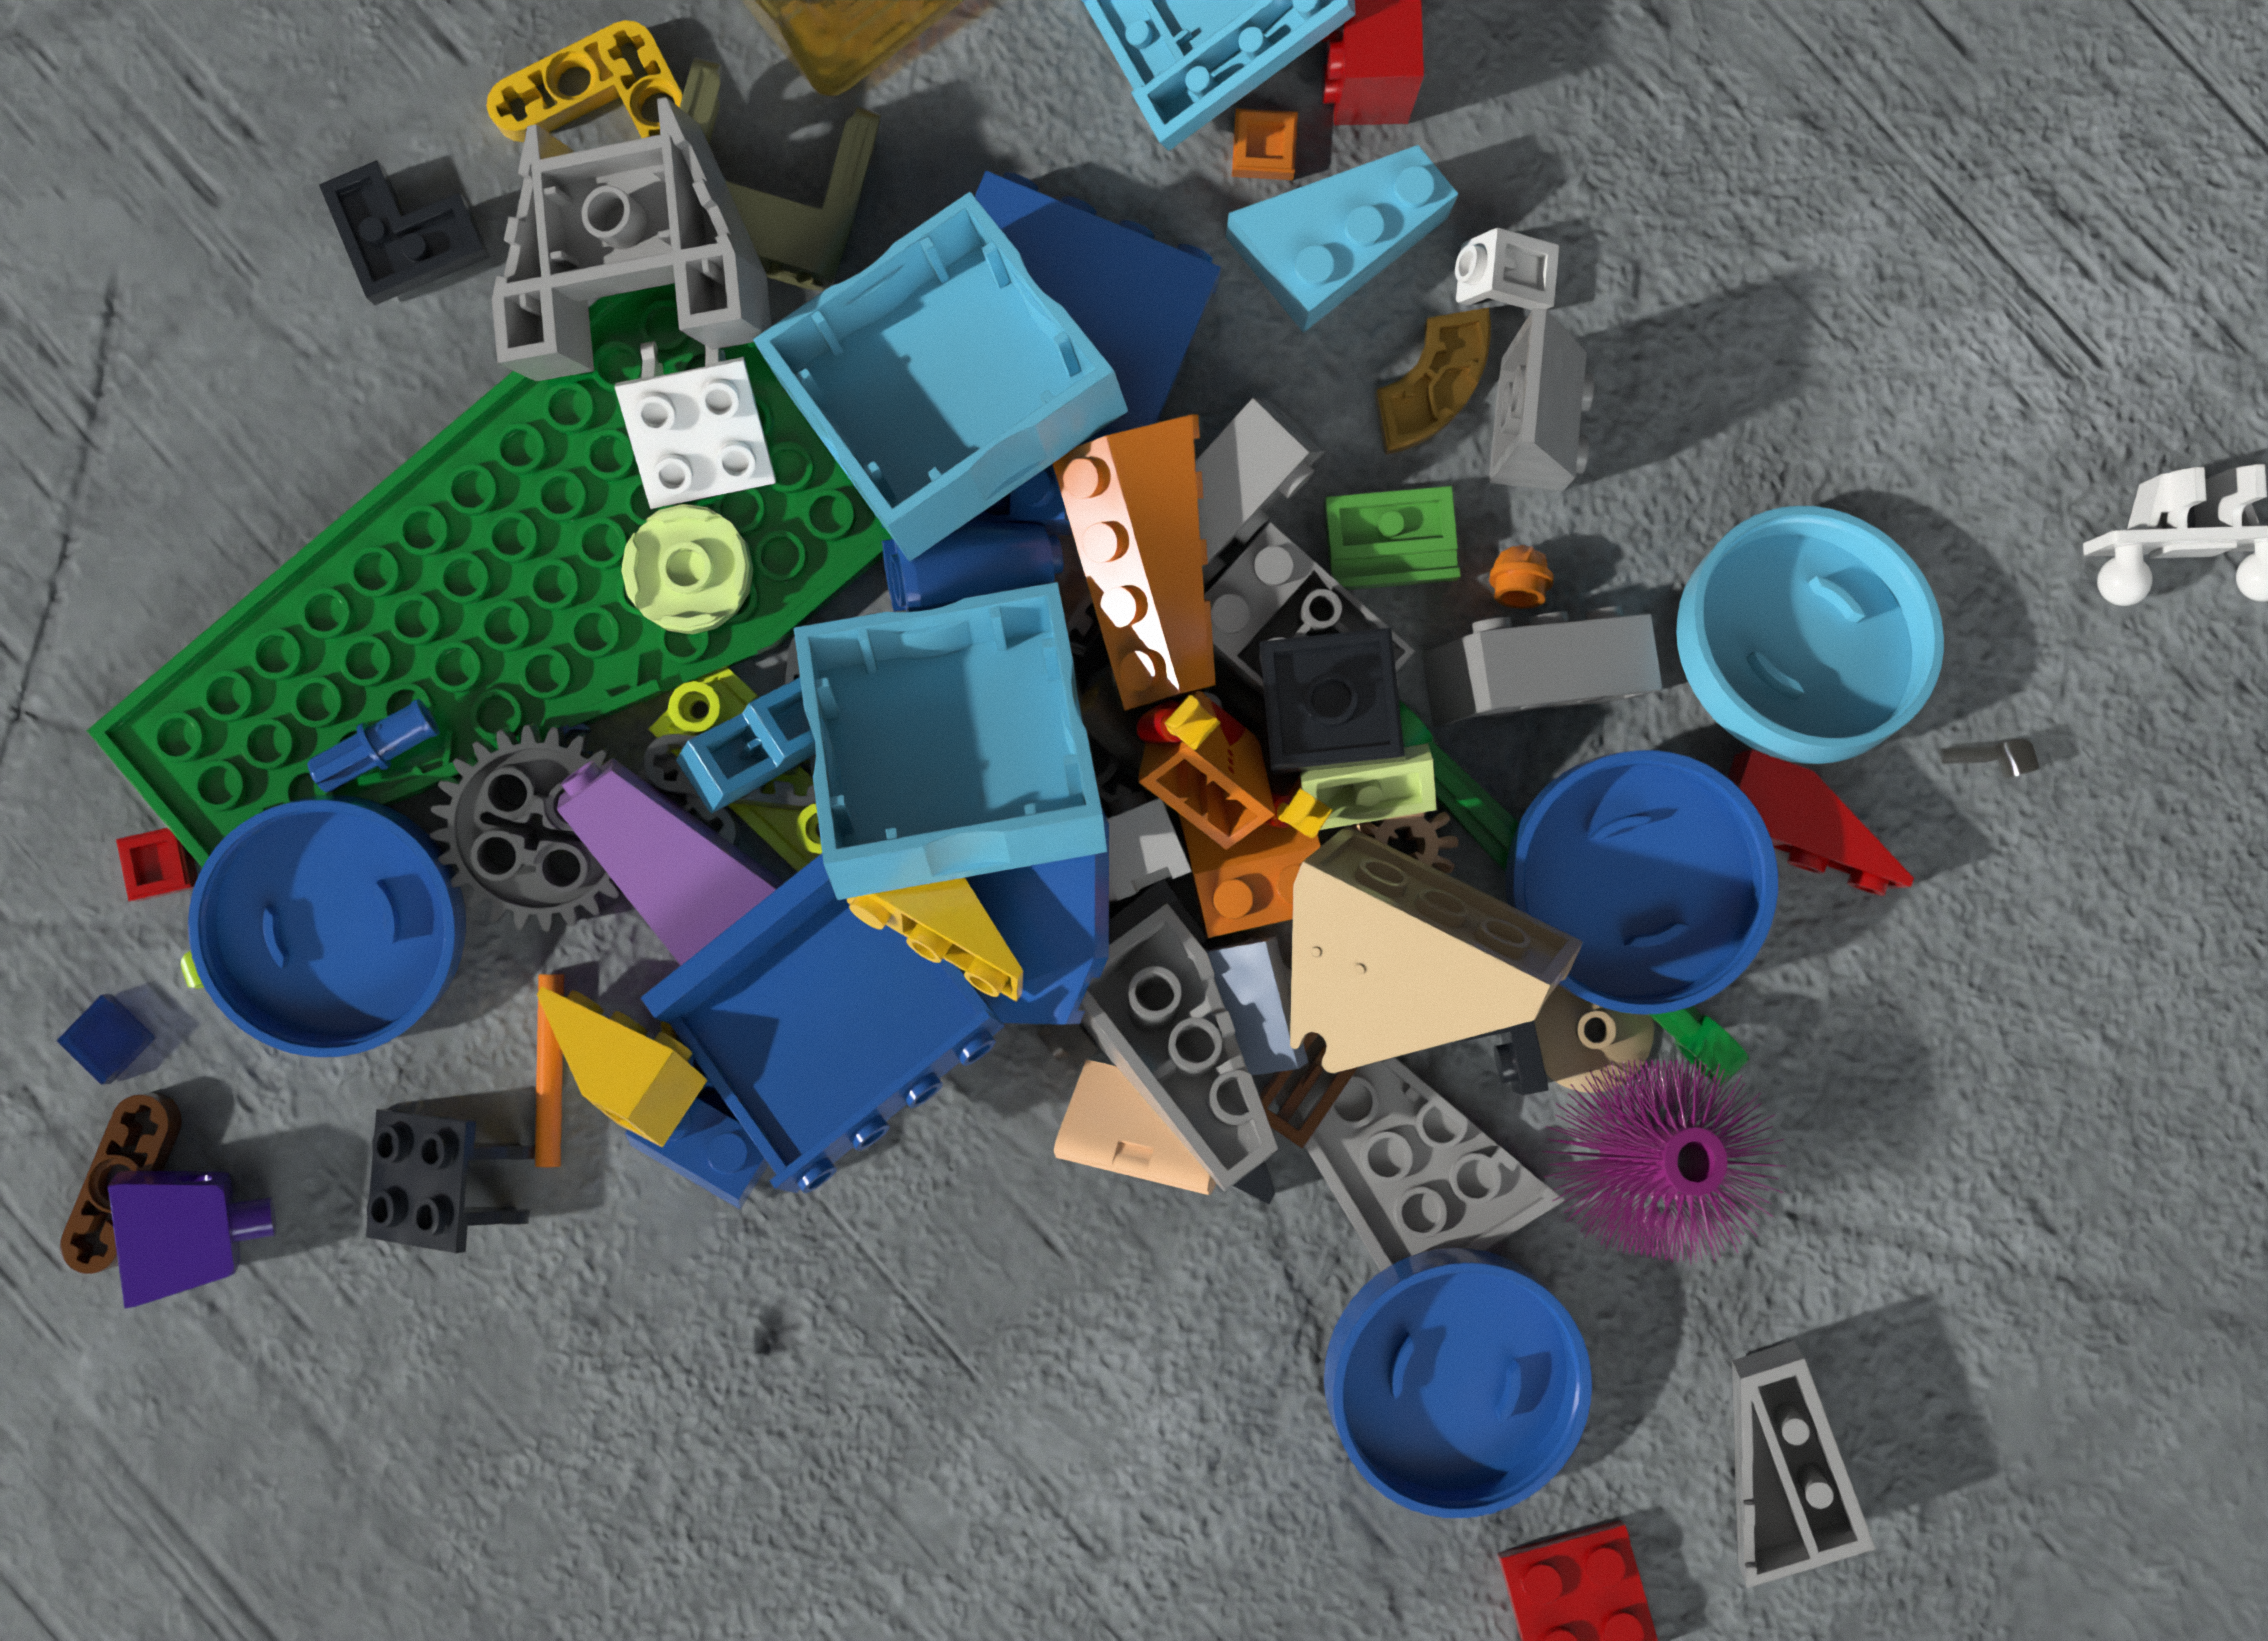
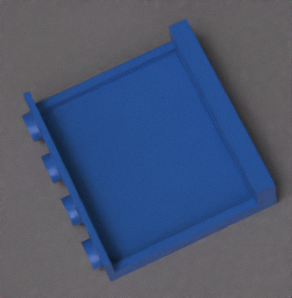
(1116, 283)
(820, 1025)

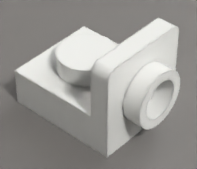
(1507, 270)

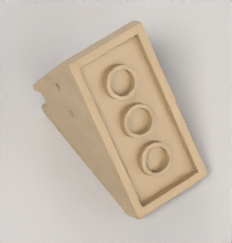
(1408, 955)

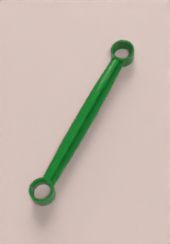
(1493, 831)

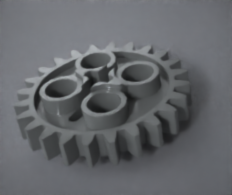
(531, 883)

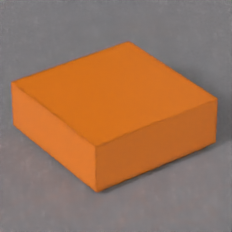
(1264, 144)

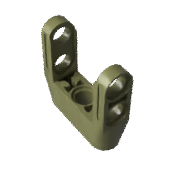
(791, 238)

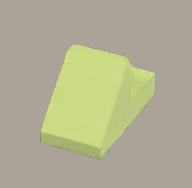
(1375, 790)

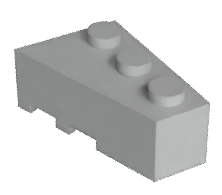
(1789, 1473)

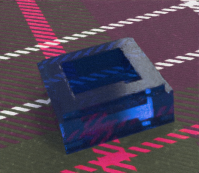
(106, 1039)

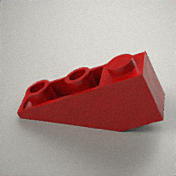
(1815, 824)

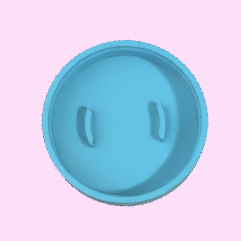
(1809, 634)

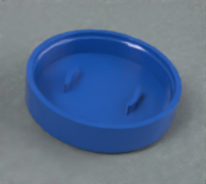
(1654, 874)
(326, 925)
(1457, 1383)

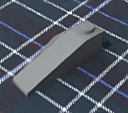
(1177, 1045)

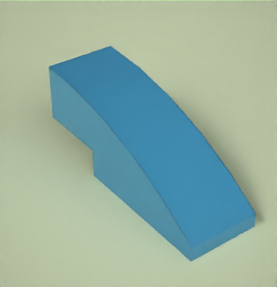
(749, 748)

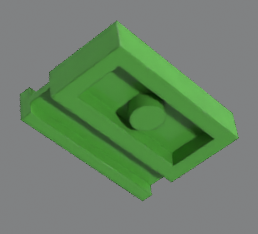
(1392, 538)

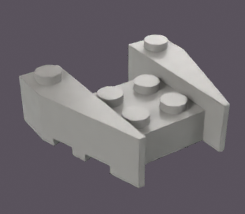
(620, 225)

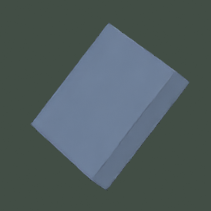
(1258, 1002)

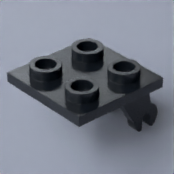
(423, 1177)

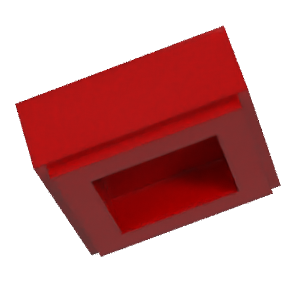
(155, 865)

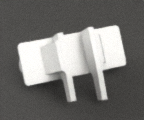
(2159, 528)

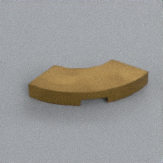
(1439, 383)

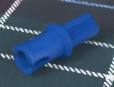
(373, 746)

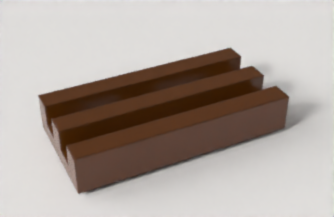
(1280, 1120)

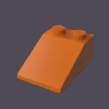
(1248, 881)

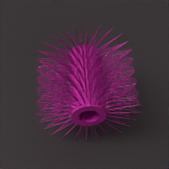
(1662, 1159)

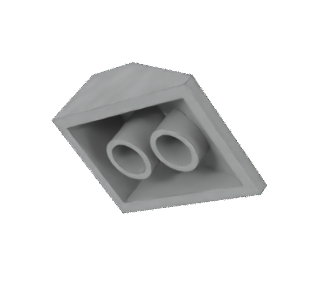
(1541, 407)

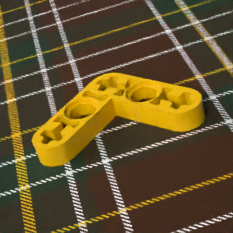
(609, 80)

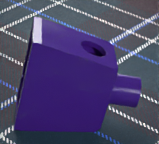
(180, 1230)

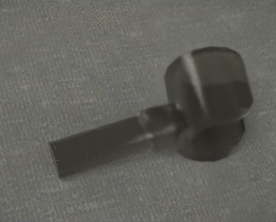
(2014, 756)

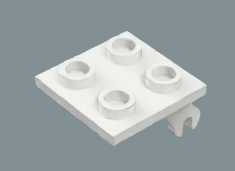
(694, 429)

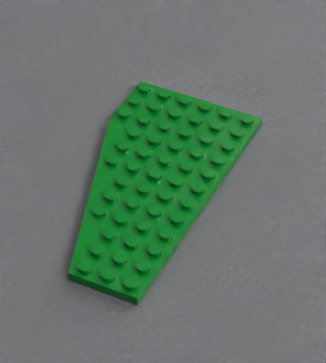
(484, 593)

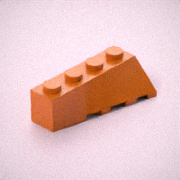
(1143, 555)

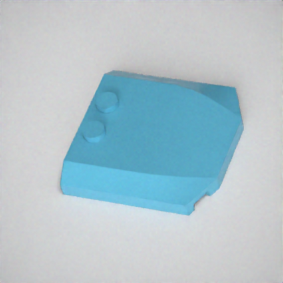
(1207, 54)

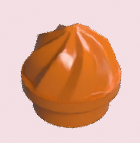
(1521, 577)

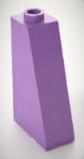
(662, 857)

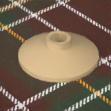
(1571, 1055)

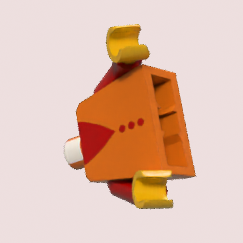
(1216, 772)

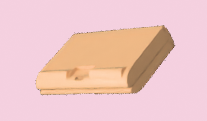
(1121, 1133)

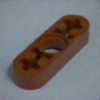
(120, 1132)

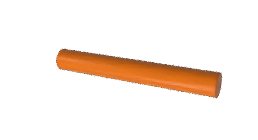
(548, 1083)

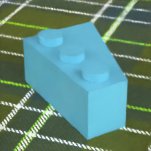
(1340, 231)

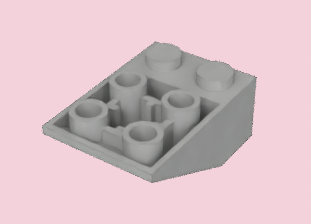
(1278, 595)

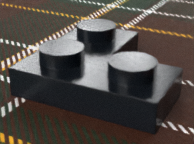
(394, 249)

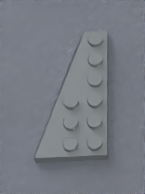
(1413, 1164)

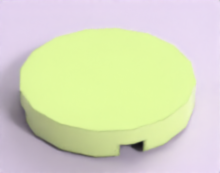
(687, 569)

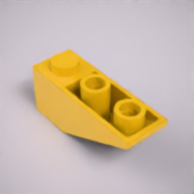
(950, 925)
(619, 1069)

